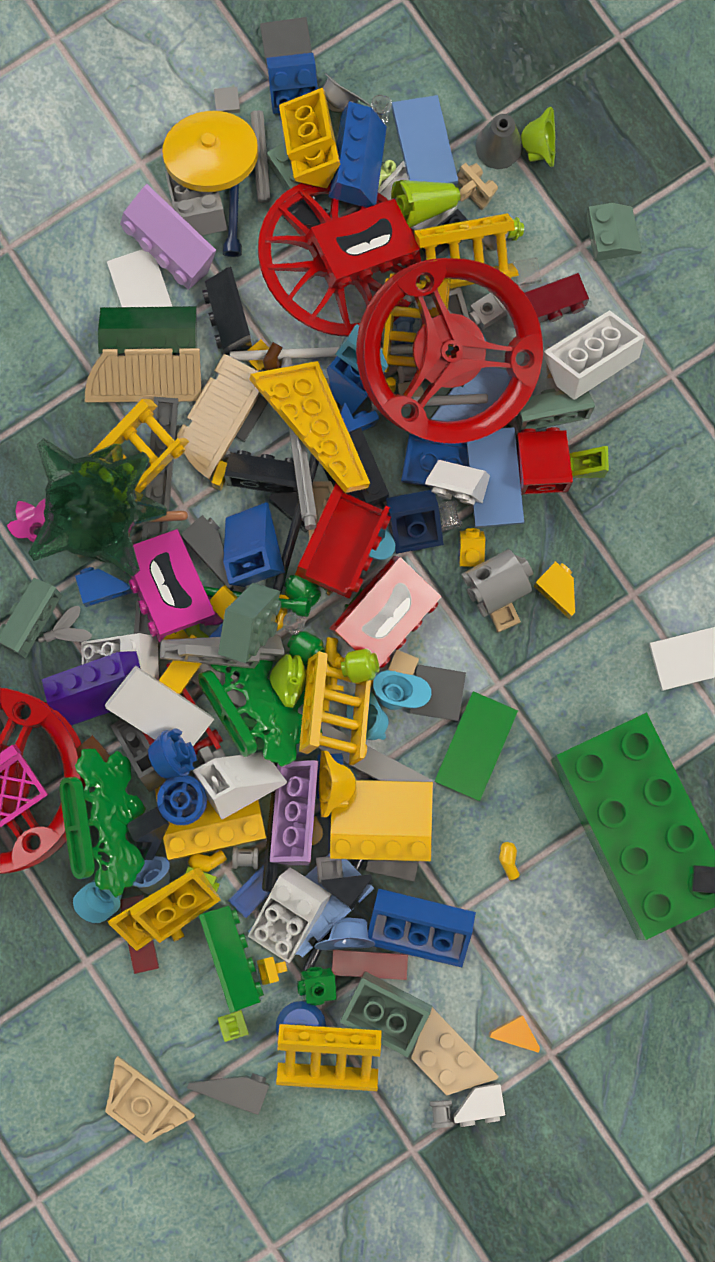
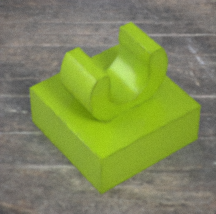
(233, 1026)

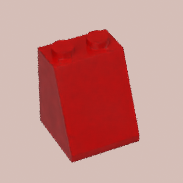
(544, 461)

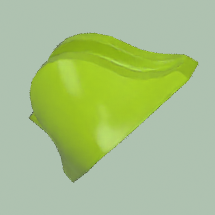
(539, 138)
(289, 679)

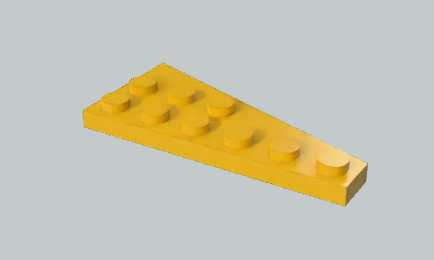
(309, 409)

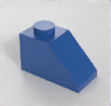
(98, 586)

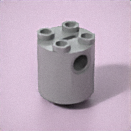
(498, 581)

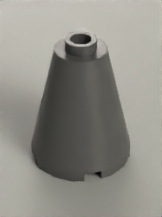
(499, 142)

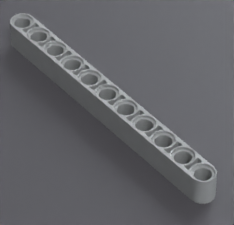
(374, 763)

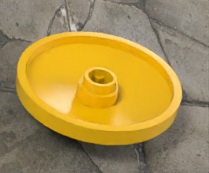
(210, 151)

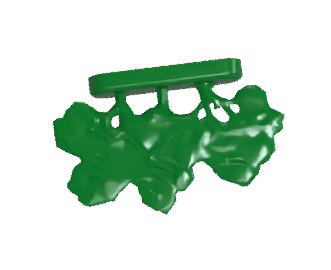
(262, 705)
(109, 814)

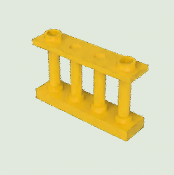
(474, 230)
(444, 290)
(127, 431)
(314, 714)
(331, 1041)

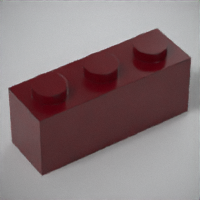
(559, 298)

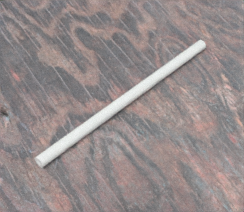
(309, 352)

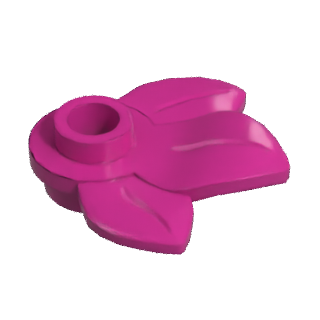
(27, 520)

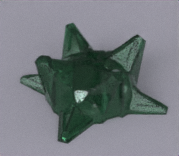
(93, 505)

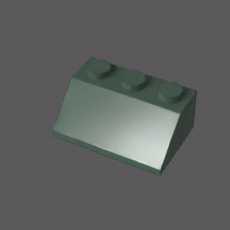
(554, 409)
(29, 616)

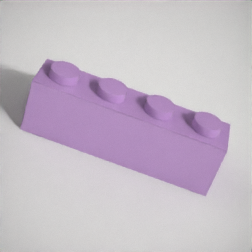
(168, 237)
(294, 814)

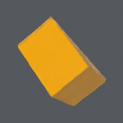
(516, 1033)

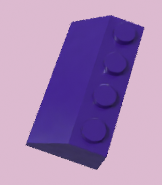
(84, 690)

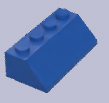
(360, 156)
(421, 928)

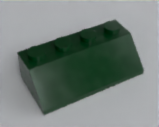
(147, 328)

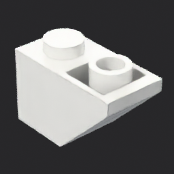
(481, 1103)

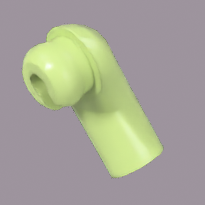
(386, 170)

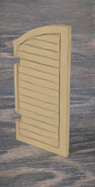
(145, 375)
(218, 415)

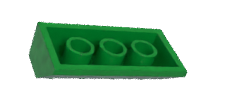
(230, 958)

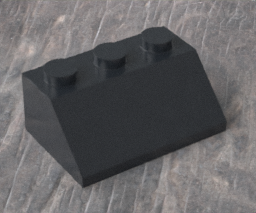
(227, 312)
(260, 473)
(377, 490)

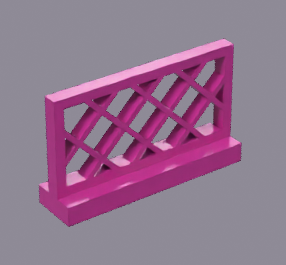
(7, 758)

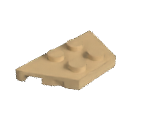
(449, 1058)
(142, 1104)

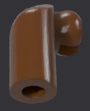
(271, 358)

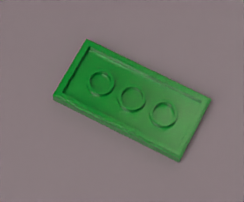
(476, 746)

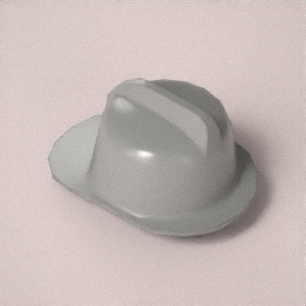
(338, 96)

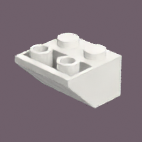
(458, 481)

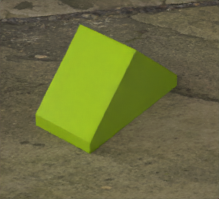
(590, 463)

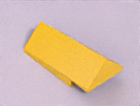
(310, 138)
(166, 910)

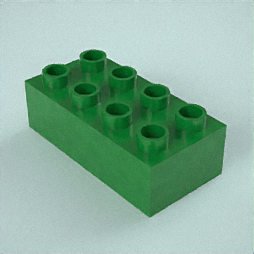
(639, 824)

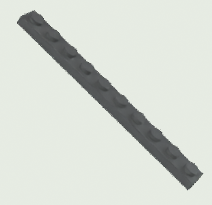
(160, 487)

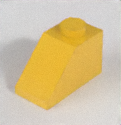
(558, 588)

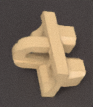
(469, 179)

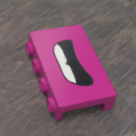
(169, 586)

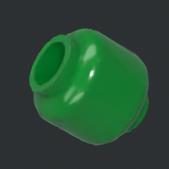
(299, 587)
(305, 646)

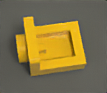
(472, 547)

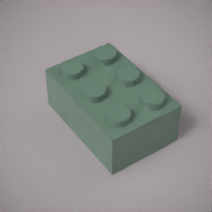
(249, 622)
(389, 1009)

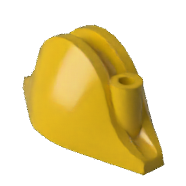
(335, 784)

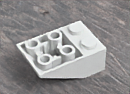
(142, 643)
(238, 781)
(289, 914)

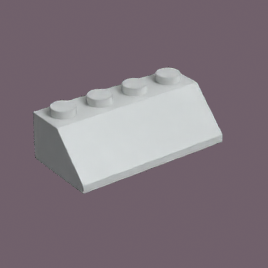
(593, 354)

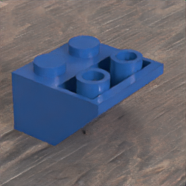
(290, 77)

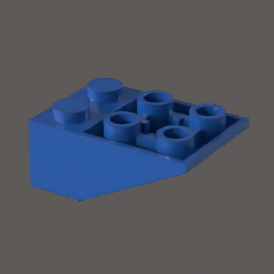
(251, 547)

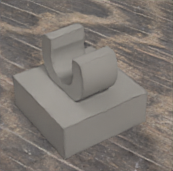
(204, 755)

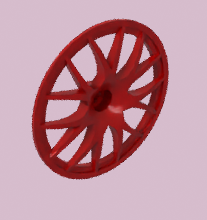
(313, 267)

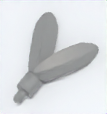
(63, 631)

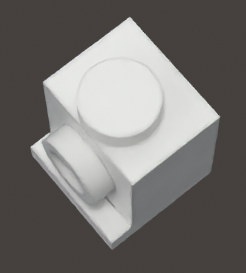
(483, 318)

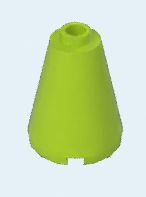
(424, 199)

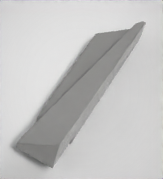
(206, 651)

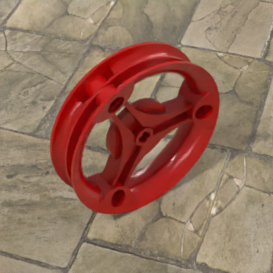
(465, 358)
(67, 742)

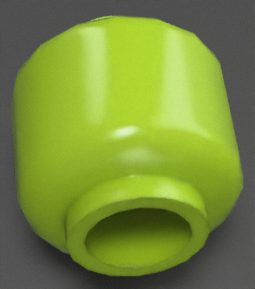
(360, 665)

